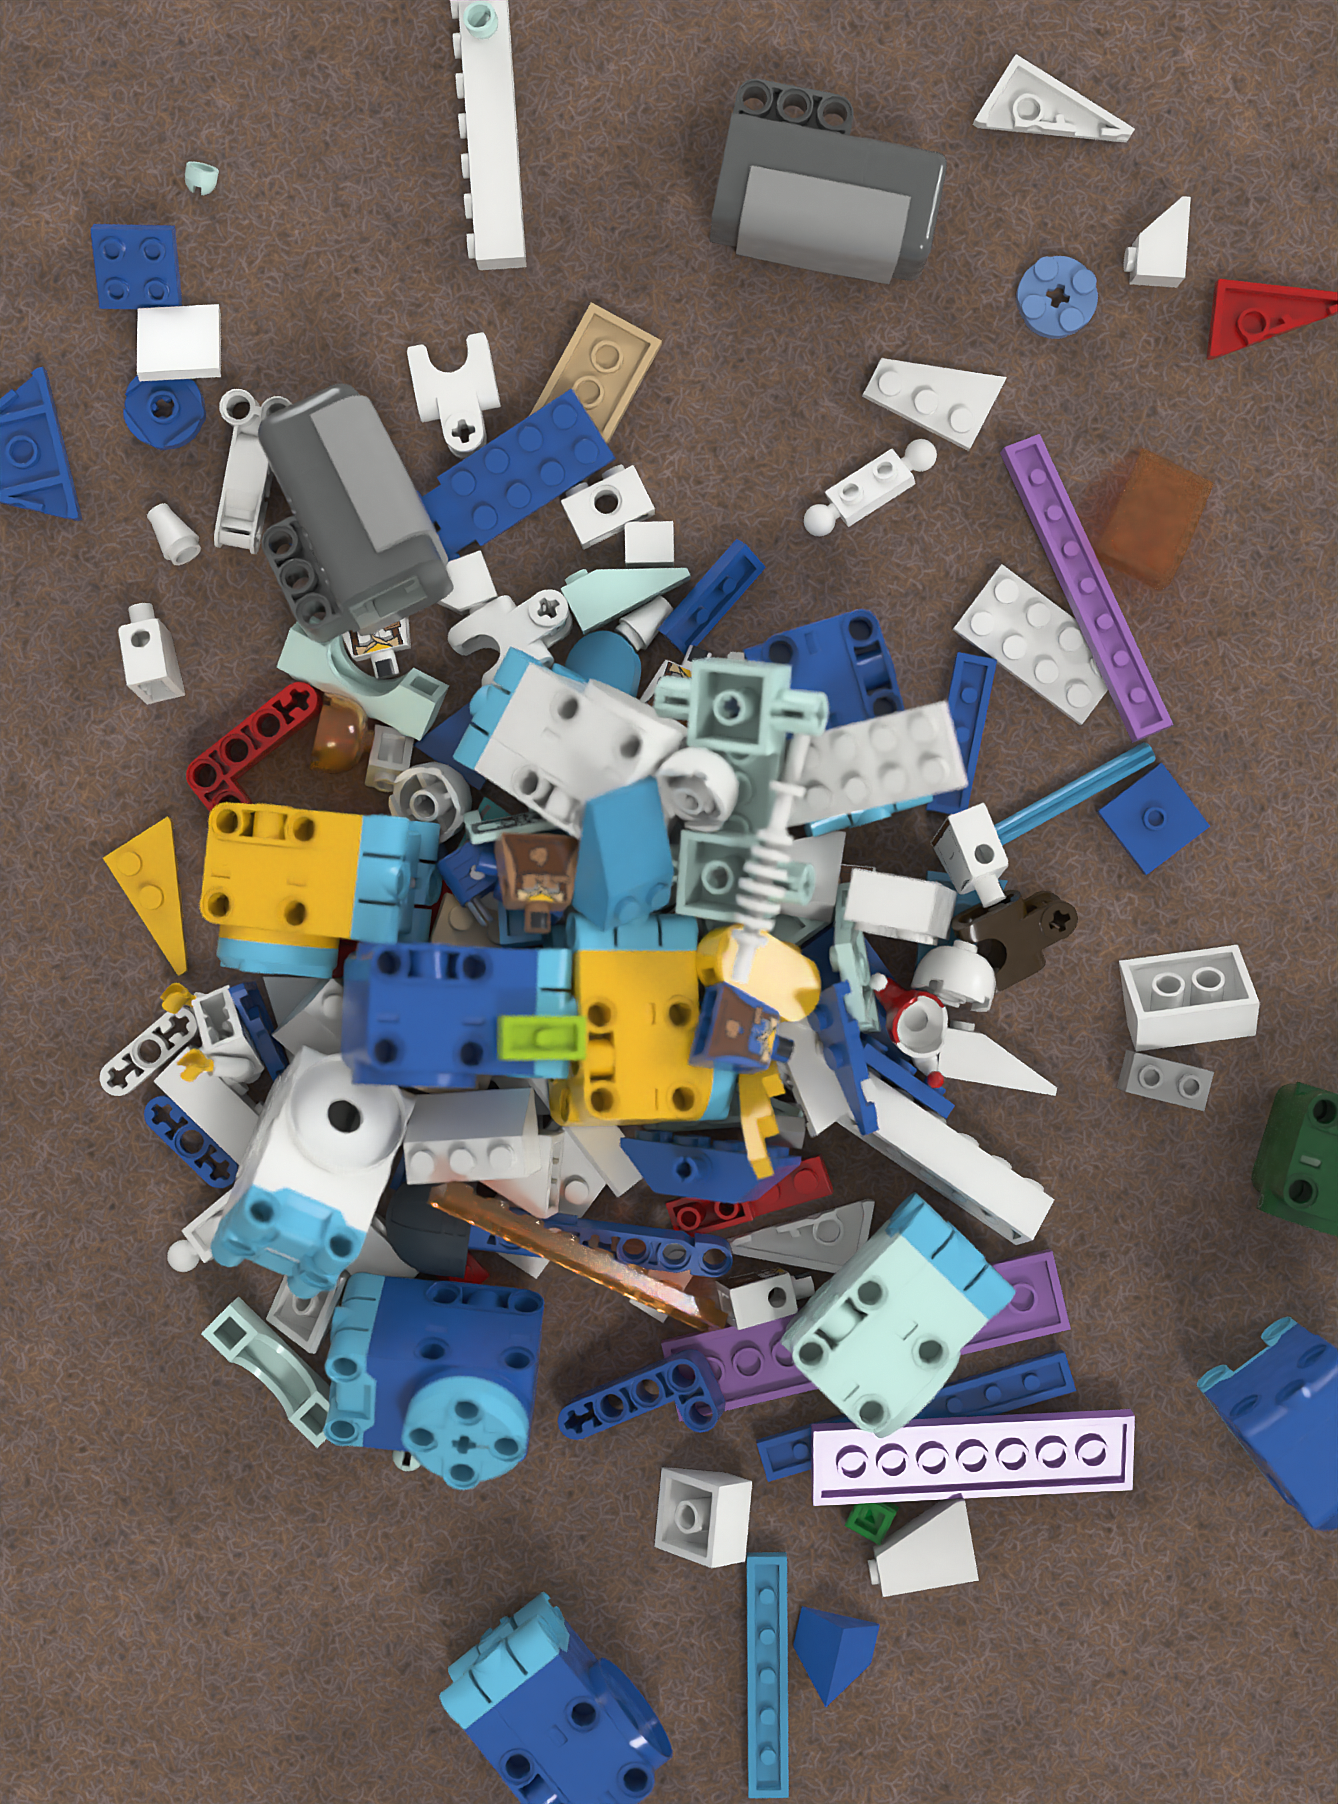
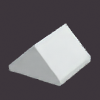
(306, 1319)

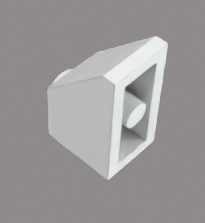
(1161, 249)
(471, 584)

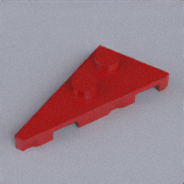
(1257, 312)

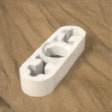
(134, 1078)

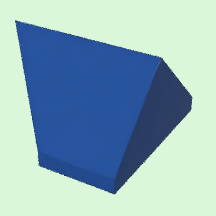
(833, 1649)

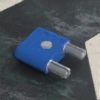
(463, 880)

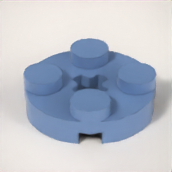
(1036, 307)

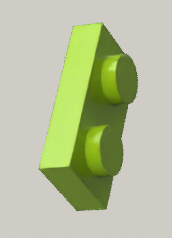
(541, 1037)

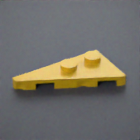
(149, 877)

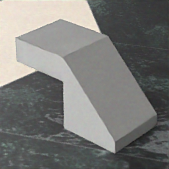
(791, 1130)

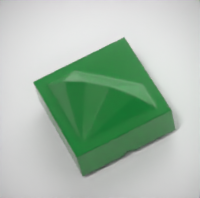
(872, 1519)

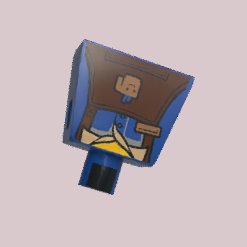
(737, 1033)

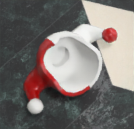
(914, 1024)

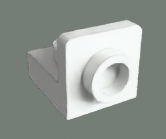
(388, 758)

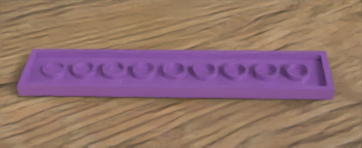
(757, 1368)

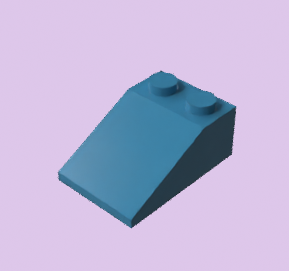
(623, 856)

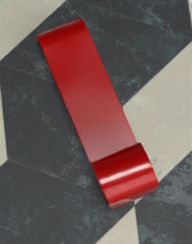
(258, 745)

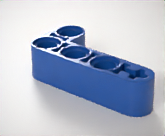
(639, 1401)

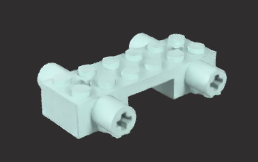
(754, 747)

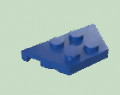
(33, 452)

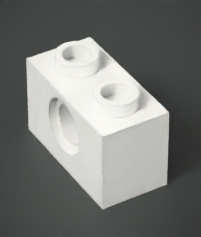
(595, 526)

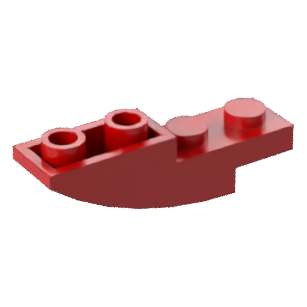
(703, 1216)

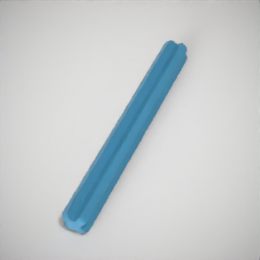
(1074, 792)

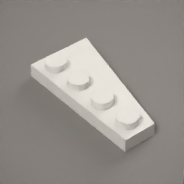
(813, 1080)

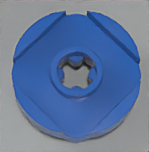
(164, 432)

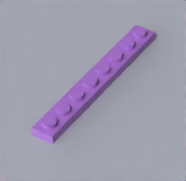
(1086, 588)

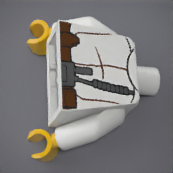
(223, 1036)

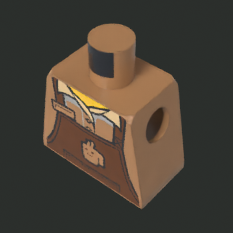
(536, 875)

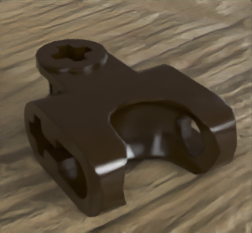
(1017, 932)

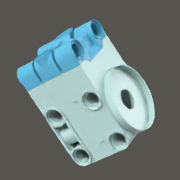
(896, 1318)

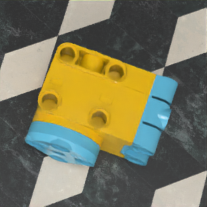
(303, 879)
(640, 1026)

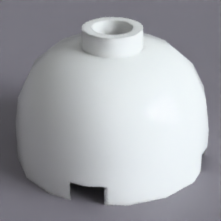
(697, 788)
(432, 795)
(957, 976)

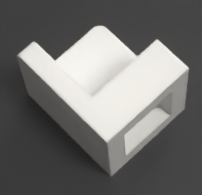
(649, 544)

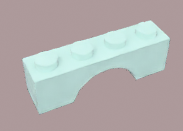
(404, 702)
(253, 1345)

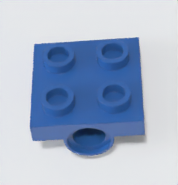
(136, 266)

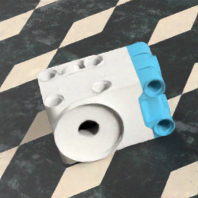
(563, 738)
(312, 1173)

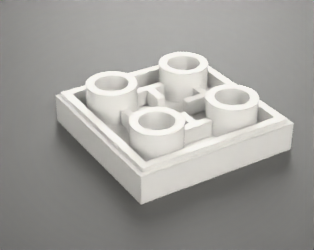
(179, 342)

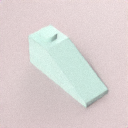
(615, 592)

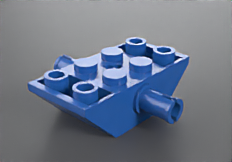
(701, 1170)

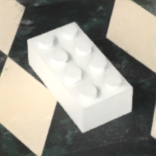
(900, 907)

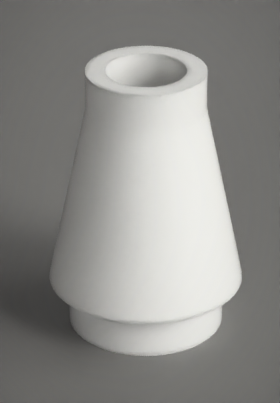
(174, 536)
(642, 624)

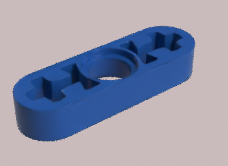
(175, 1143)

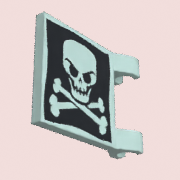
(489, 830)

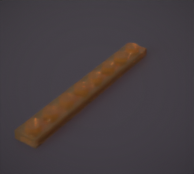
(566, 1251)

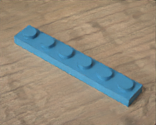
(767, 1675)

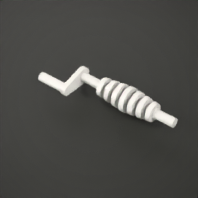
(774, 836)

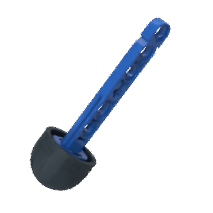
(440, 1242)

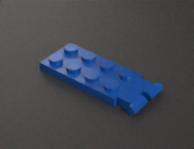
(516, 474)

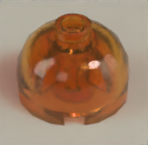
(340, 735)

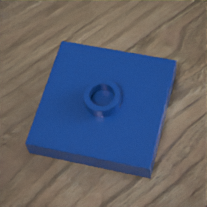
(1153, 819)

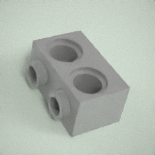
(1165, 1080)

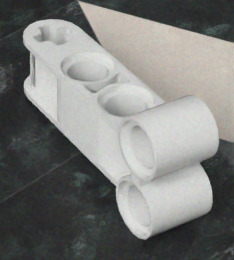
(247, 474)

